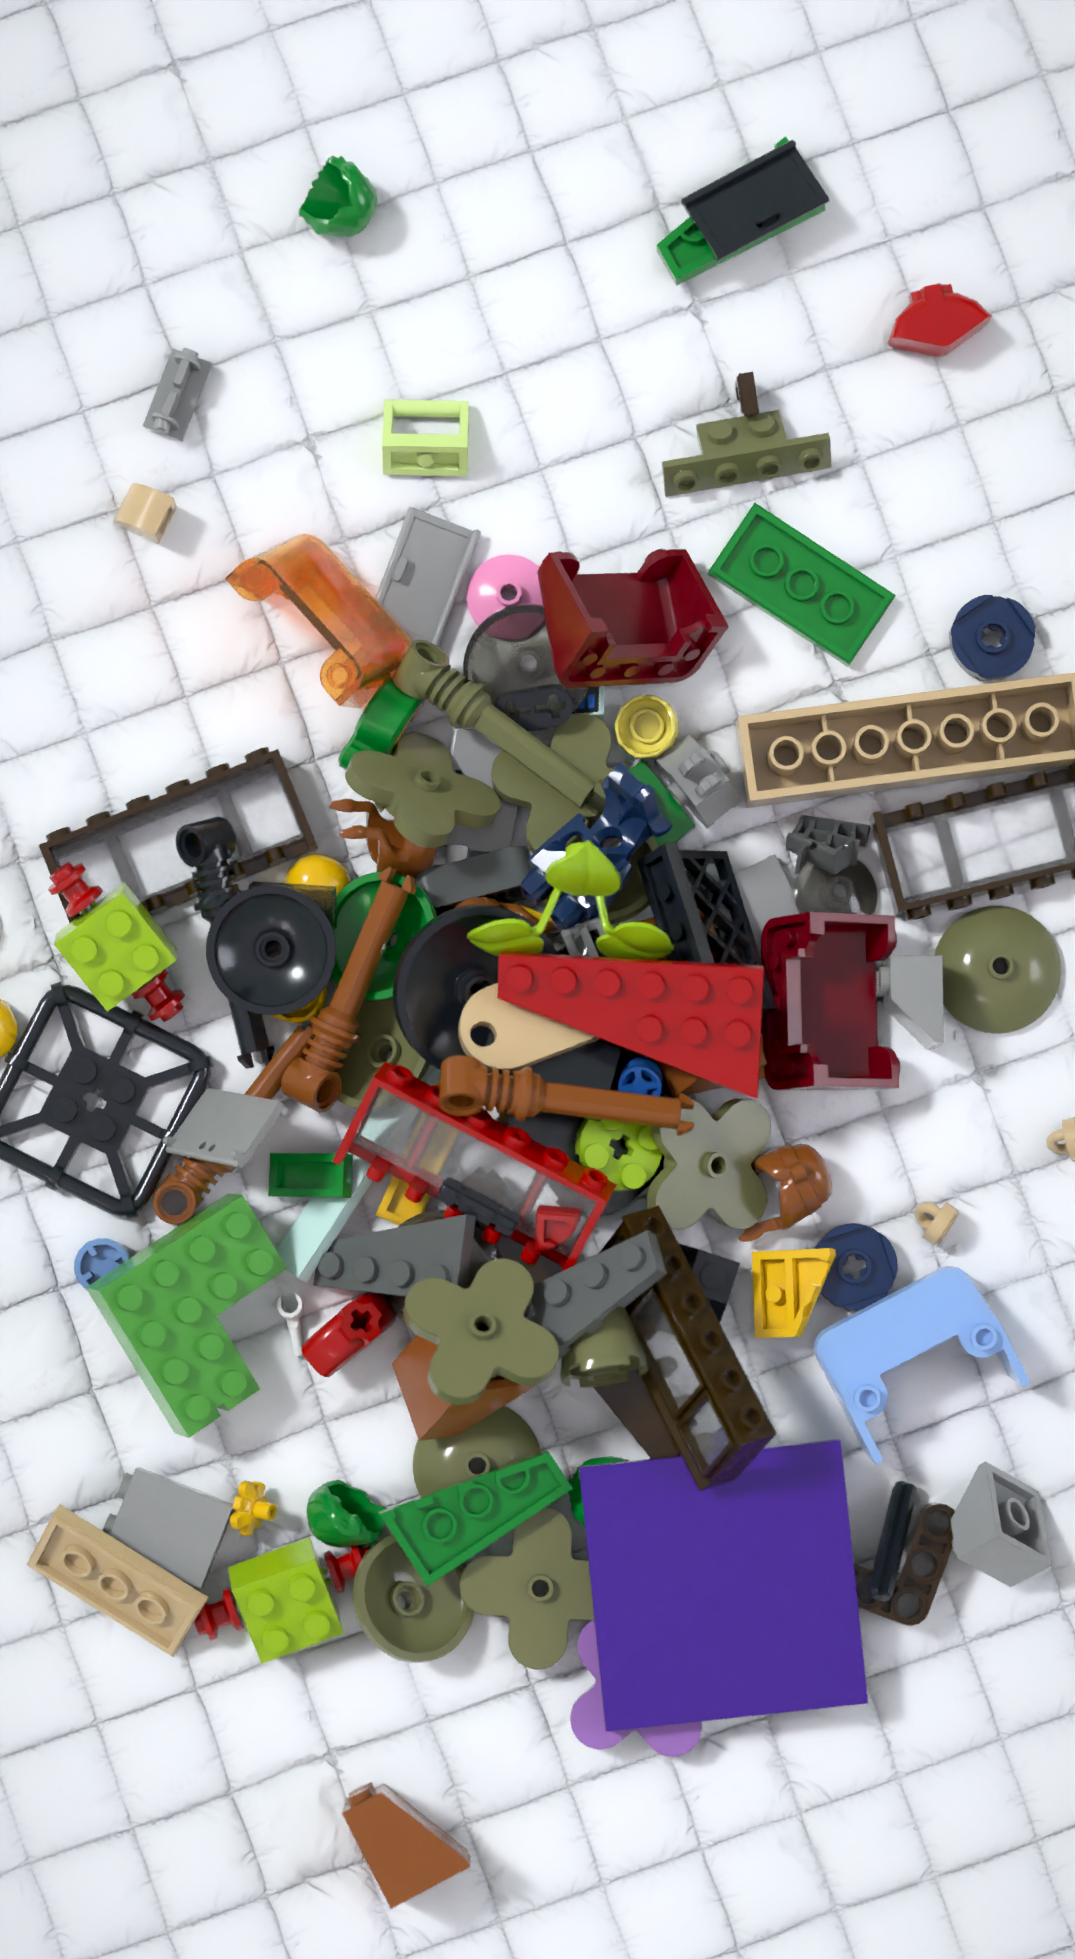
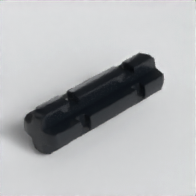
(479, 1205)

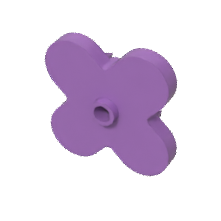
(588, 1713)

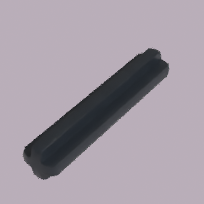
(892, 1541)

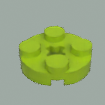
(628, 1170)

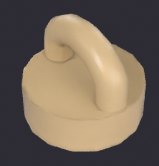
(1066, 1133)
(941, 1223)

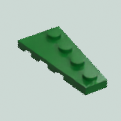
(464, 1518)

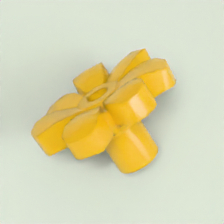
(251, 1508)

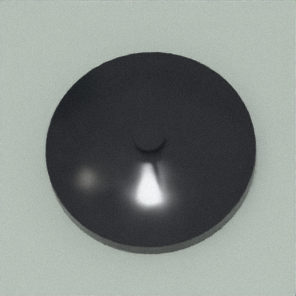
(439, 977)

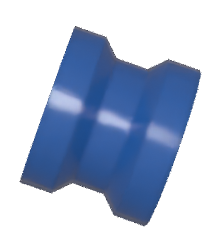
(635, 1068)

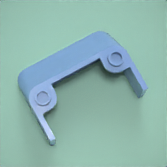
(901, 1328)

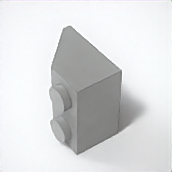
(914, 995)
(1001, 1527)

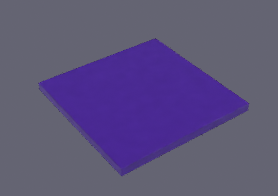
(724, 1591)

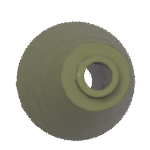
(605, 1354)

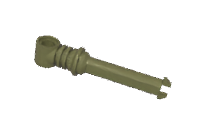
(427, 674)

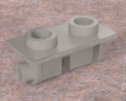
(177, 393)

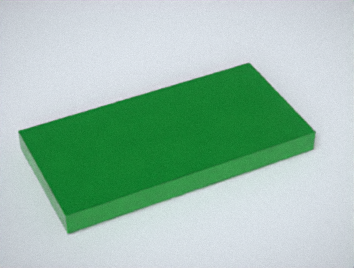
(801, 584)

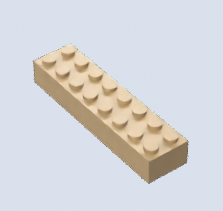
(907, 740)

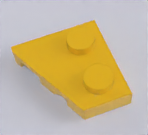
(787, 1289)

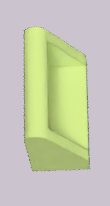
(425, 452)

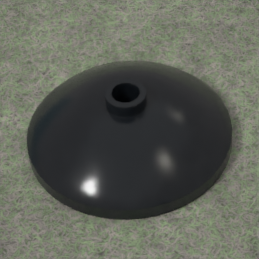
(239, 954)

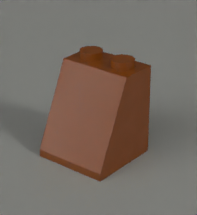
(431, 1415)
(401, 1843)

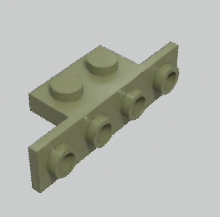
(744, 452)

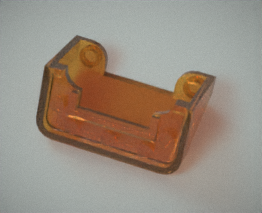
(337, 605)

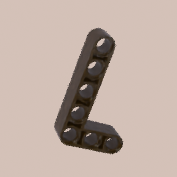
(907, 1581)

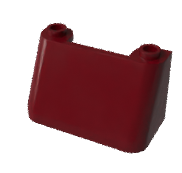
(628, 624)
(826, 1002)

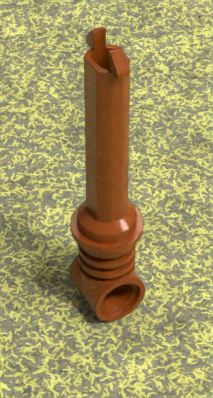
(314, 1078)
(469, 1086)
(198, 1174)

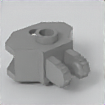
(698, 780)

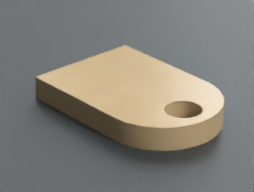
(519, 1034)

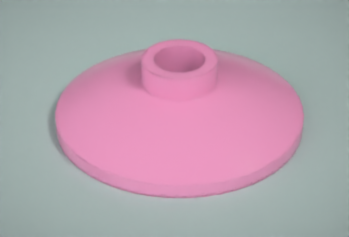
(493, 576)

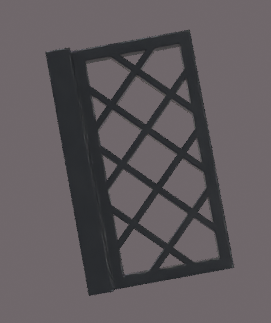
(676, 913)

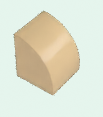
(146, 512)

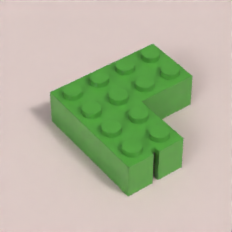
(167, 1308)

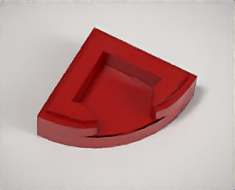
(555, 1225)

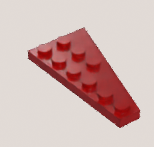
(672, 1011)

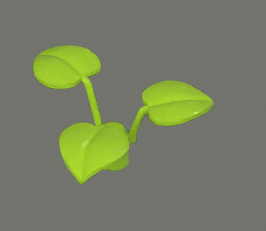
(580, 873)

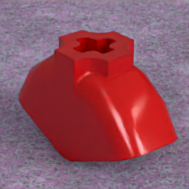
(937, 321)
(348, 1333)

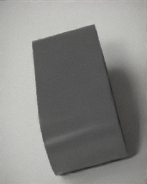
(485, 875)

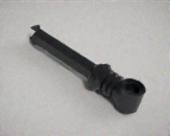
(207, 847)

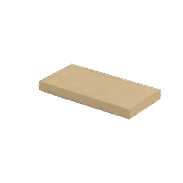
(116, 1580)

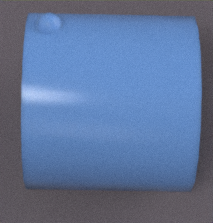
(98, 1259)

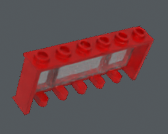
(416, 1141)

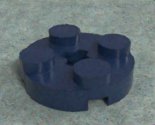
(987, 661)
(875, 1278)

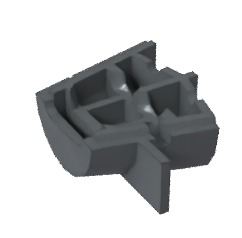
(826, 843)

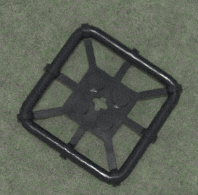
(121, 1089)

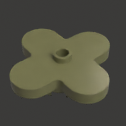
(583, 743)
(422, 790)
(712, 1166)
(469, 1357)
(505, 1583)

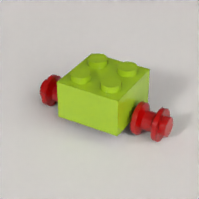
(115, 945)
(283, 1599)

